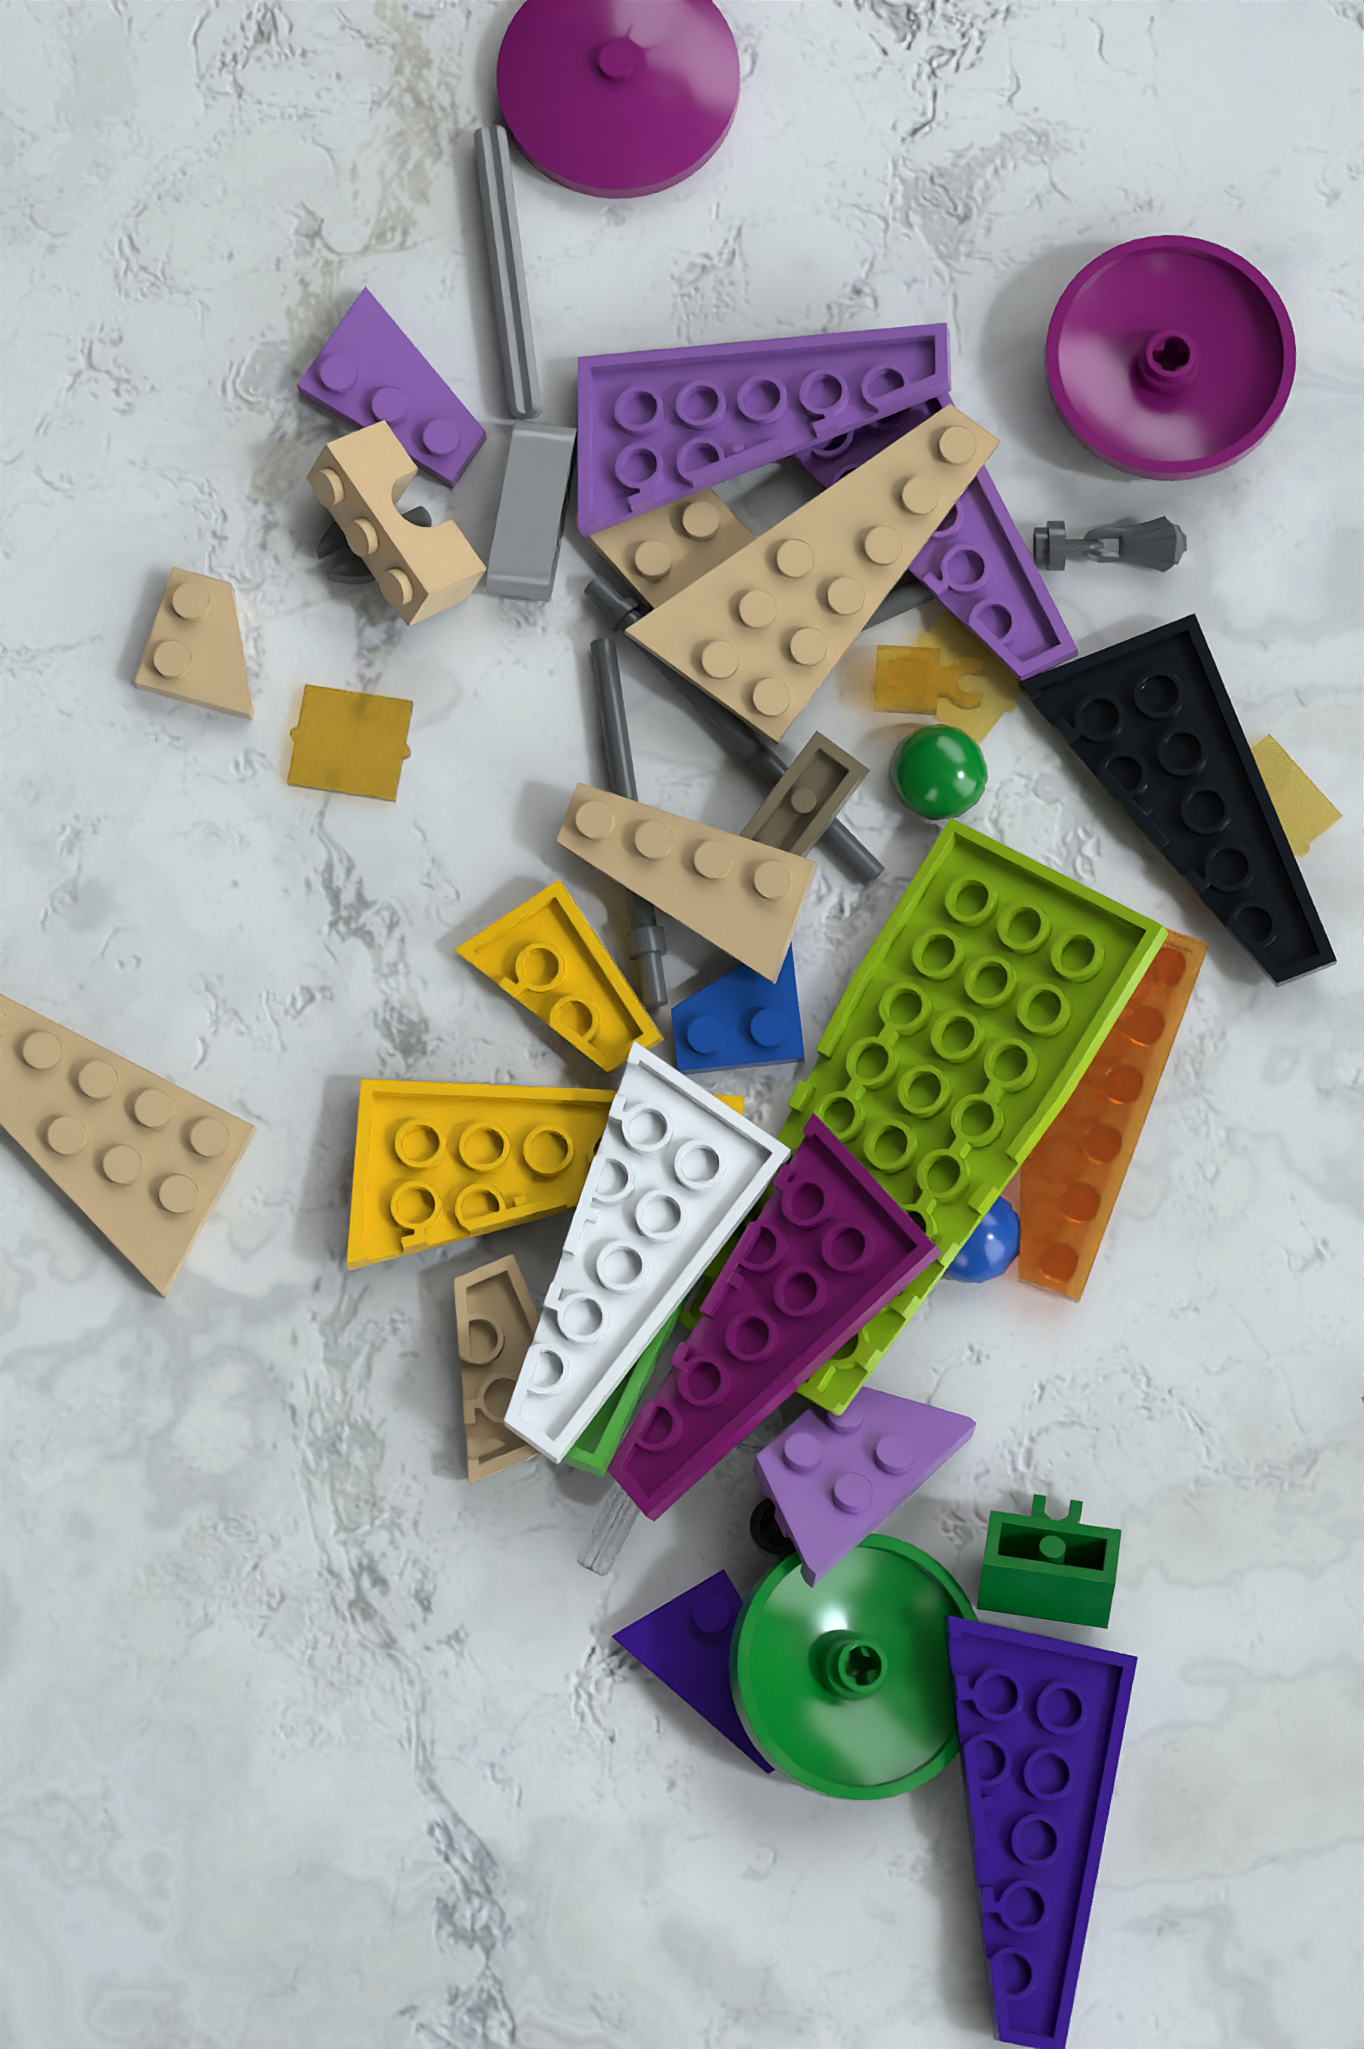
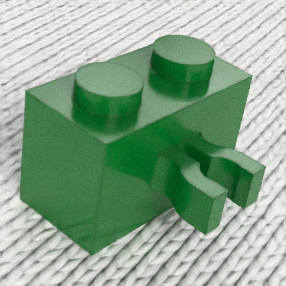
(1049, 1566)

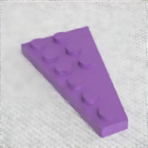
(707, 413)
(972, 559)

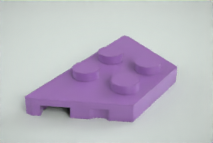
(850, 1471)

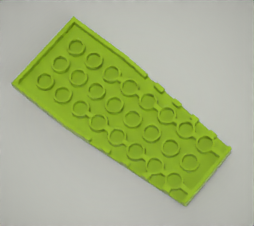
(959, 1052)

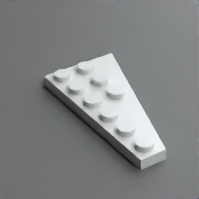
(650, 1220)

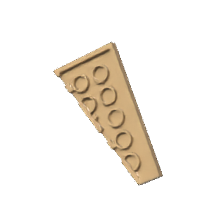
(794, 599)
(117, 1139)

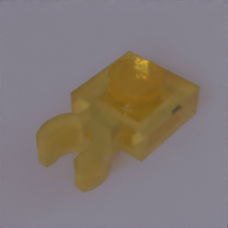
(912, 680)

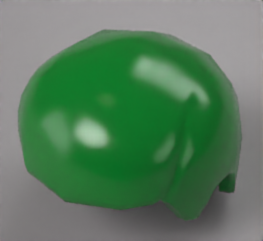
(938, 771)

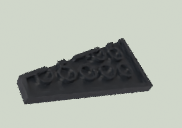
(1176, 760)

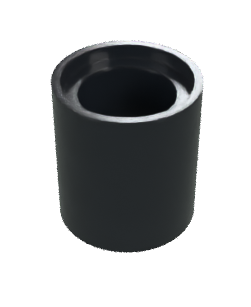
(764, 1547)

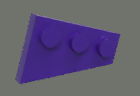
(690, 1651)

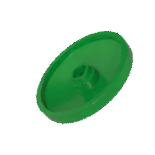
(851, 1675)

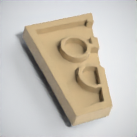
(494, 1334)

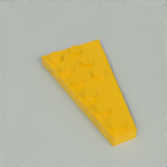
(467, 1160)

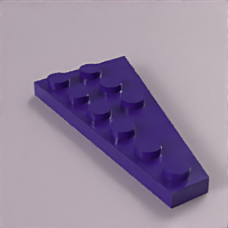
(1038, 1776)

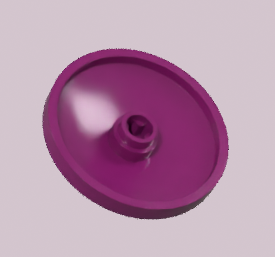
(618, 91)
(1170, 357)

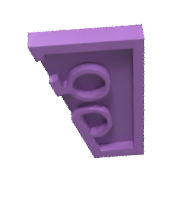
(377, 375)

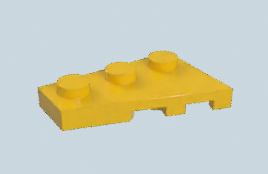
(565, 976)

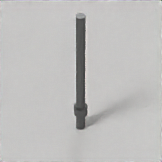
(646, 939)

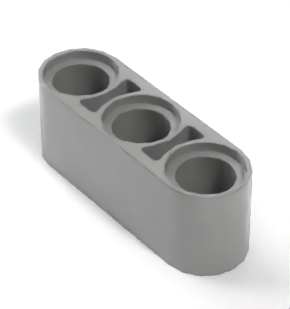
(532, 510)

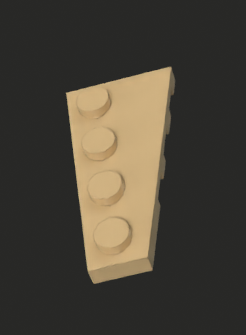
(708, 879)

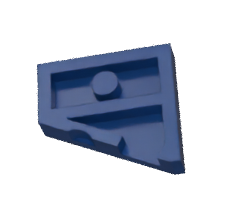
(740, 1022)

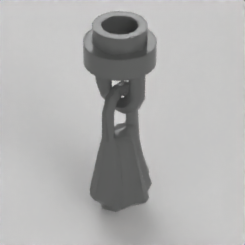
(1150, 544)

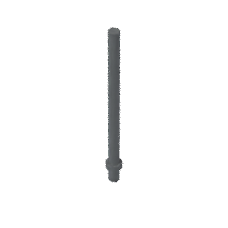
(622, 614)

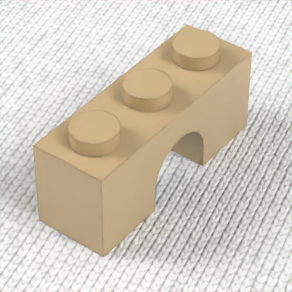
(415, 565)

